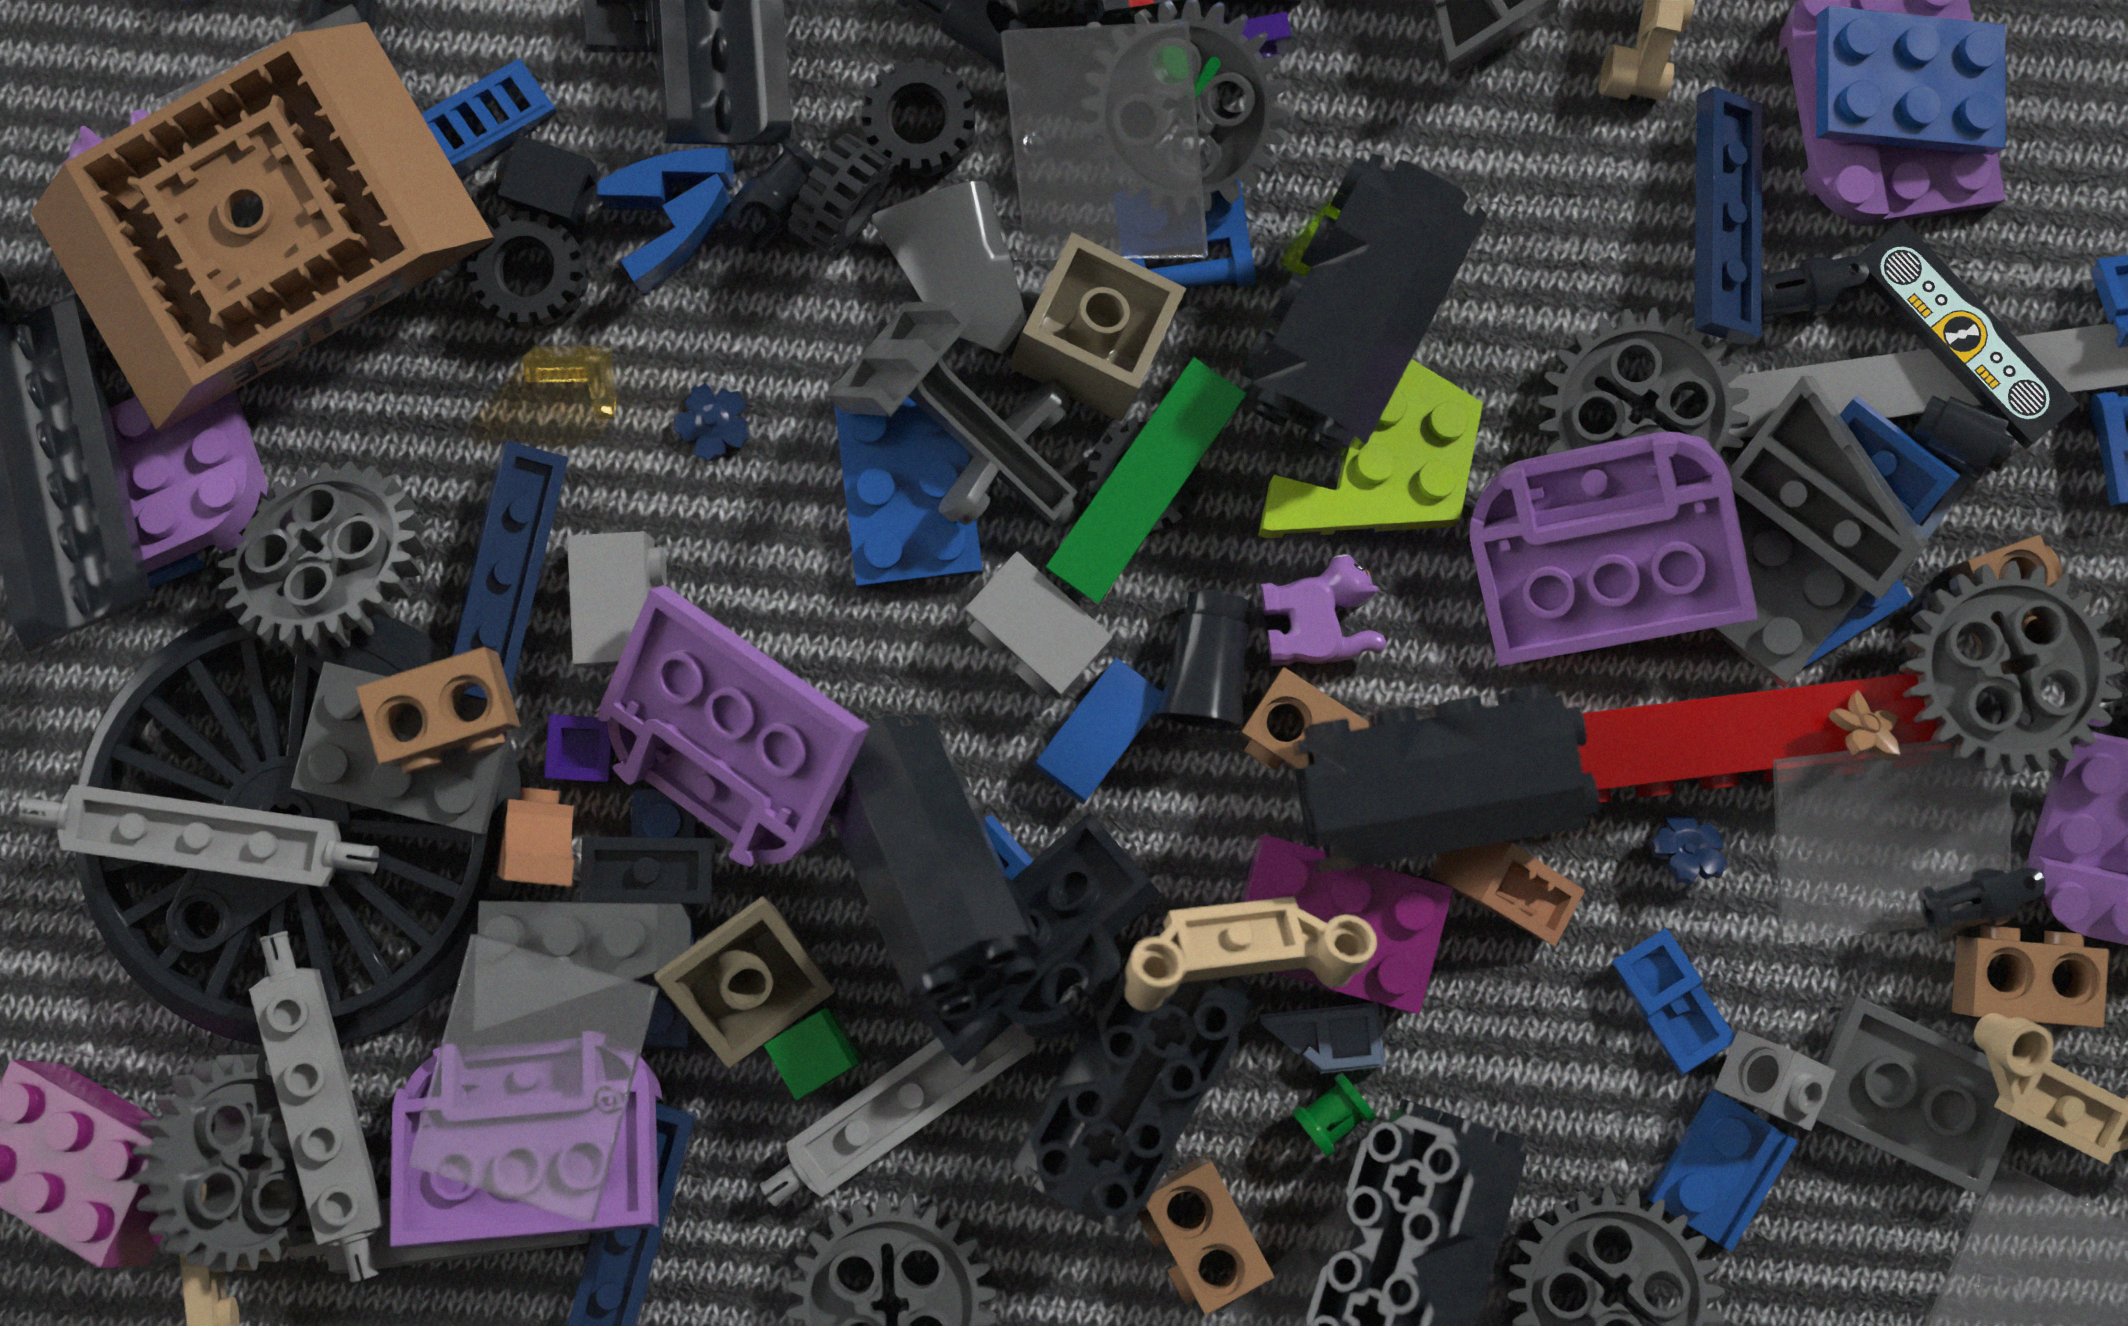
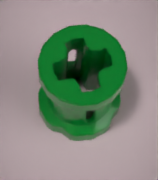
(1334, 1114)

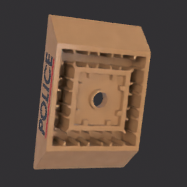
(349, 217)

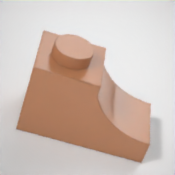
(536, 839)
(1511, 886)

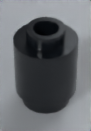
(1963, 436)

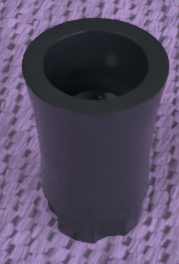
(1207, 663)

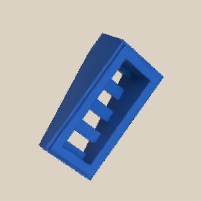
(472, 99)

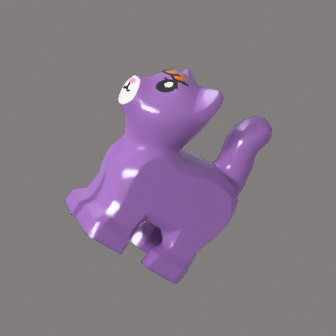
(1314, 627)

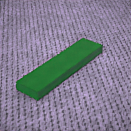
(1146, 481)

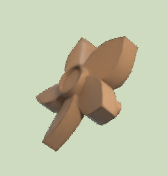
(1867, 729)

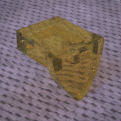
(577, 365)

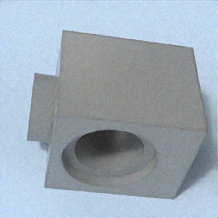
(1775, 1079)

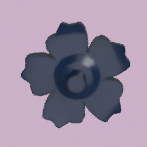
(713, 421)
(1689, 849)

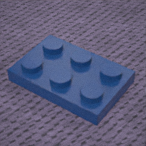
(1910, 81)
(893, 487)

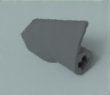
(956, 253)

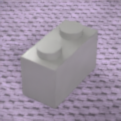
(607, 591)
(1037, 626)

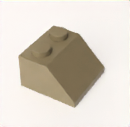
(1097, 326)
(745, 981)

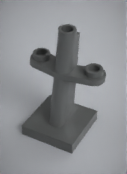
(910, 363)

